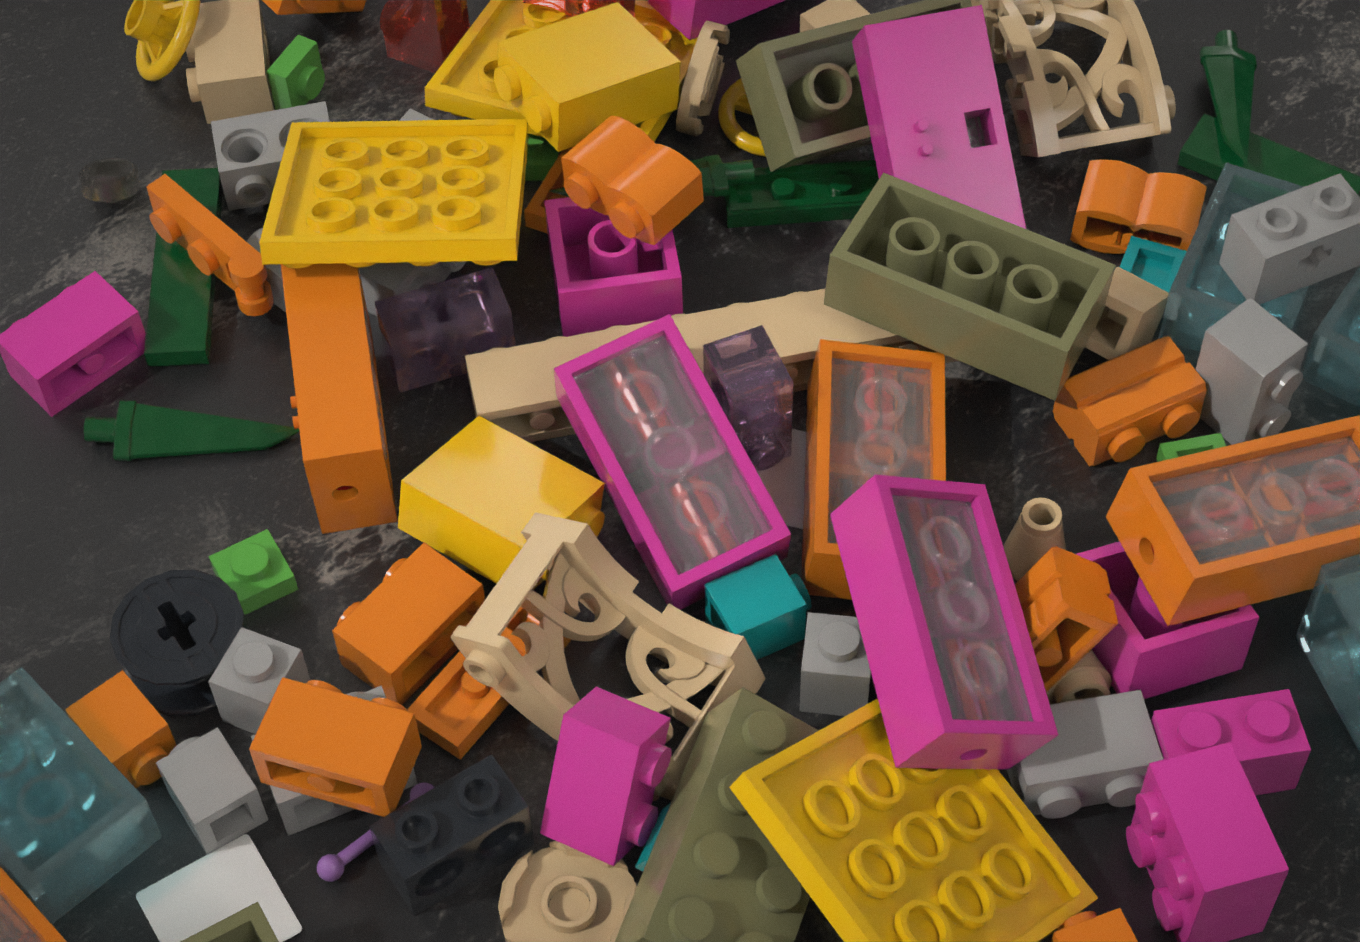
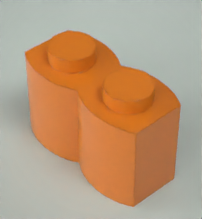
(632, 180)
(1129, 202)

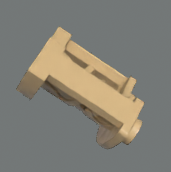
(1048, 107)
(588, 573)

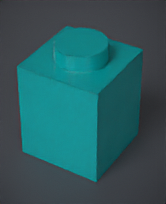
(760, 605)

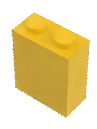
(584, 71)
(484, 491)

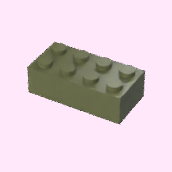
(810, 90)
(968, 285)
(711, 863)

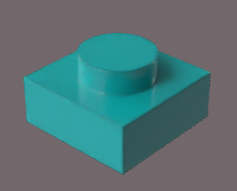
(1152, 262)

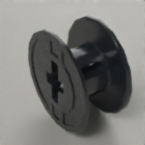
(146, 630)

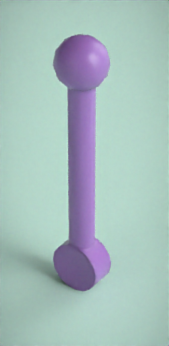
(332, 866)

